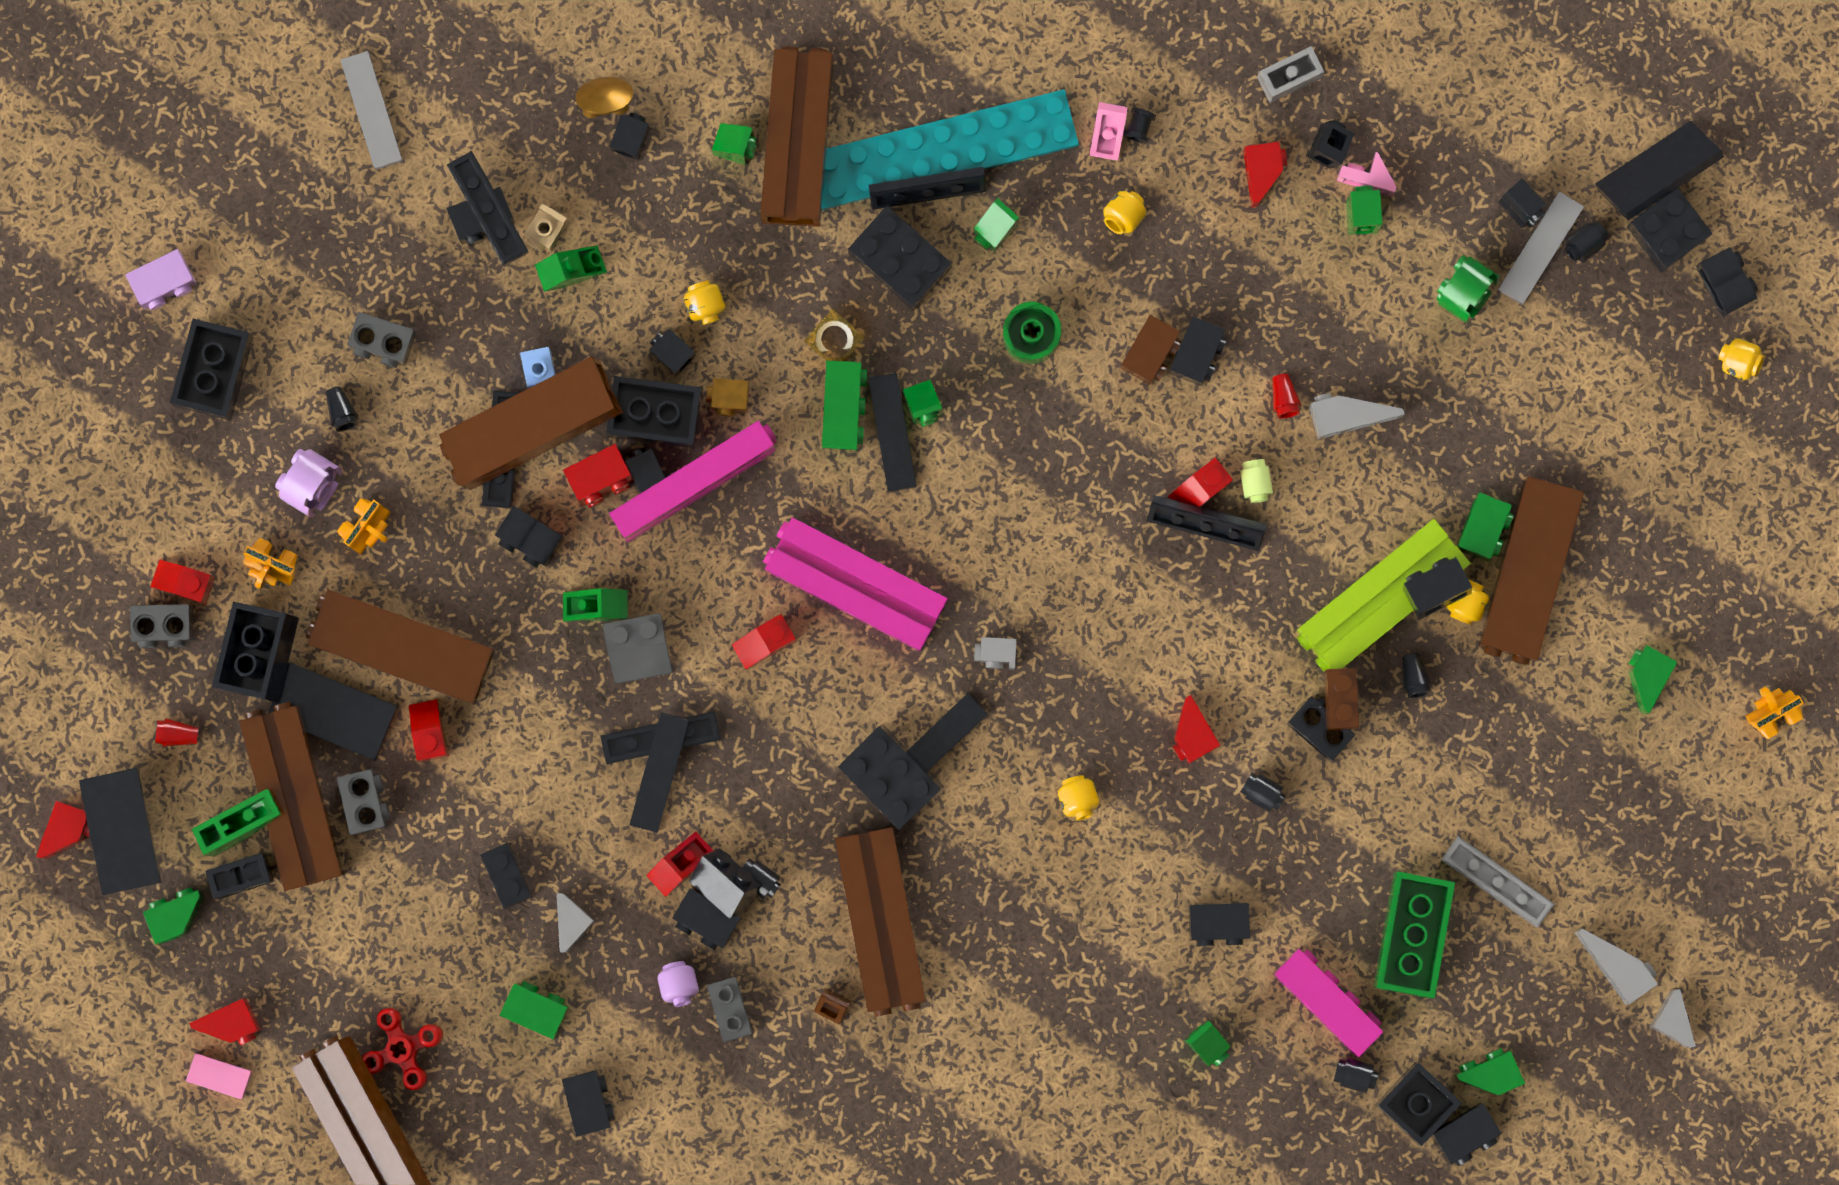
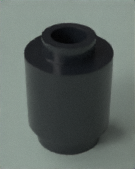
(1586, 241)
(1263, 792)
(764, 876)
(1355, 1075)

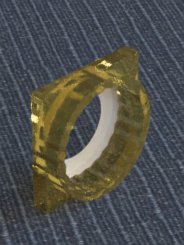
(854, 337)

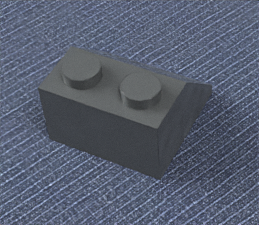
(637, 648)

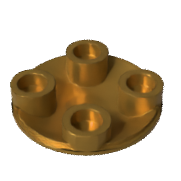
(604, 97)

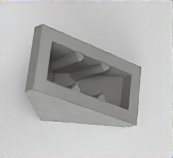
(571, 922)
(1673, 1020)

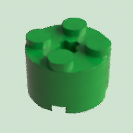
(1467, 289)
(1039, 318)

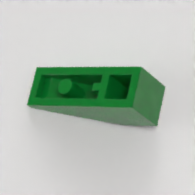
(236, 824)

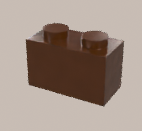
(1150, 350)
(1341, 699)

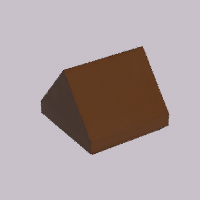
(832, 1006)

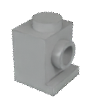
(996, 652)

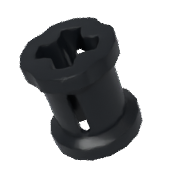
(1139, 125)

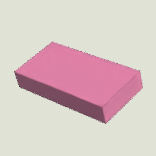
(219, 1076)

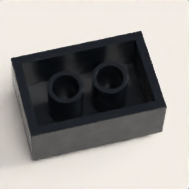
(899, 258)
(211, 369)
(655, 412)
(255, 652)
(891, 776)

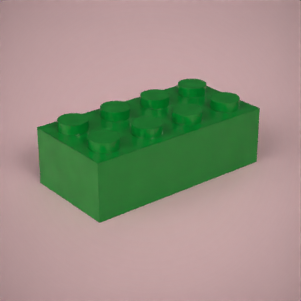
(1414, 935)

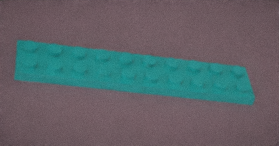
(948, 145)

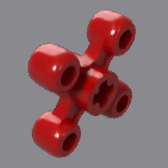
(412, 1043)

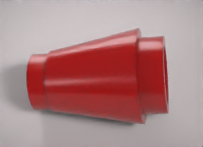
(1285, 398)
(175, 733)

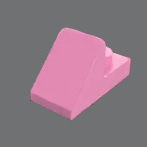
(1108, 131)
(1377, 177)

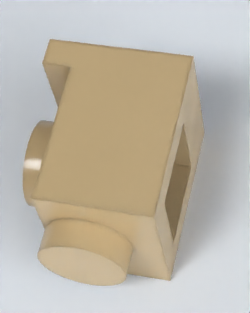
(548, 240)

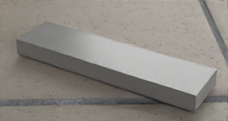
(371, 110)
(1540, 248)
(1497, 881)

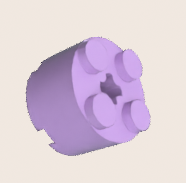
(308, 482)

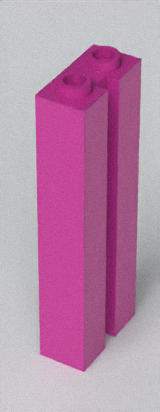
(694, 481)
(854, 583)

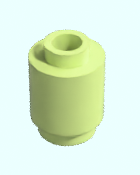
(1256, 480)

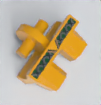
(368, 528)
(266, 568)
(1772, 707)

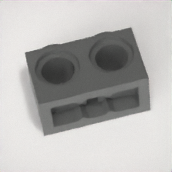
(384, 333)
(162, 617)
(355, 804)
(729, 1009)

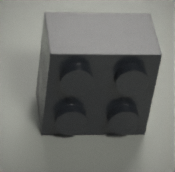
(1669, 230)
(1418, 1103)

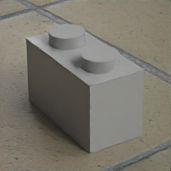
(1290, 74)

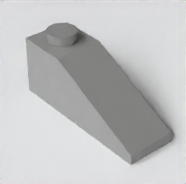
(1345, 414)
(1622, 970)

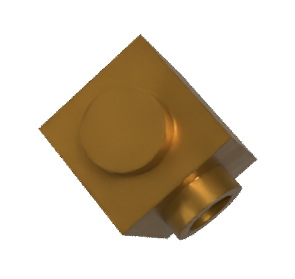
(728, 396)

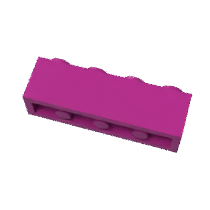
(1328, 1002)

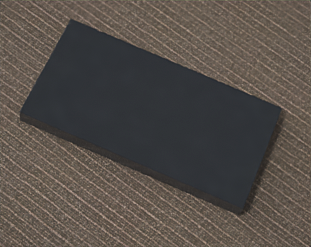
(1659, 170)
(337, 711)
(120, 831)

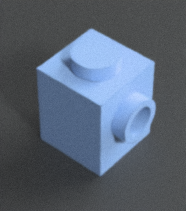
(537, 365)

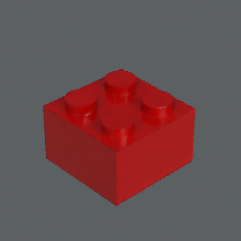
(598, 476)

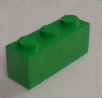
(843, 405)

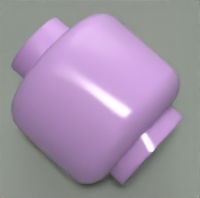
(678, 983)

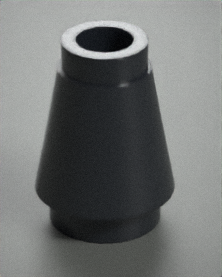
(340, 410)
(1415, 678)

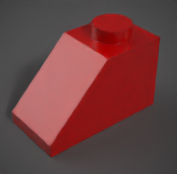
(1263, 168)
(1203, 484)
(183, 581)
(764, 641)
(427, 731)
(1193, 733)
(64, 830)
(678, 864)
(230, 1023)

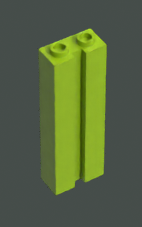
(1375, 600)

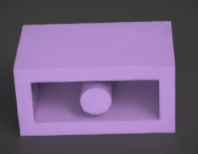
(161, 280)

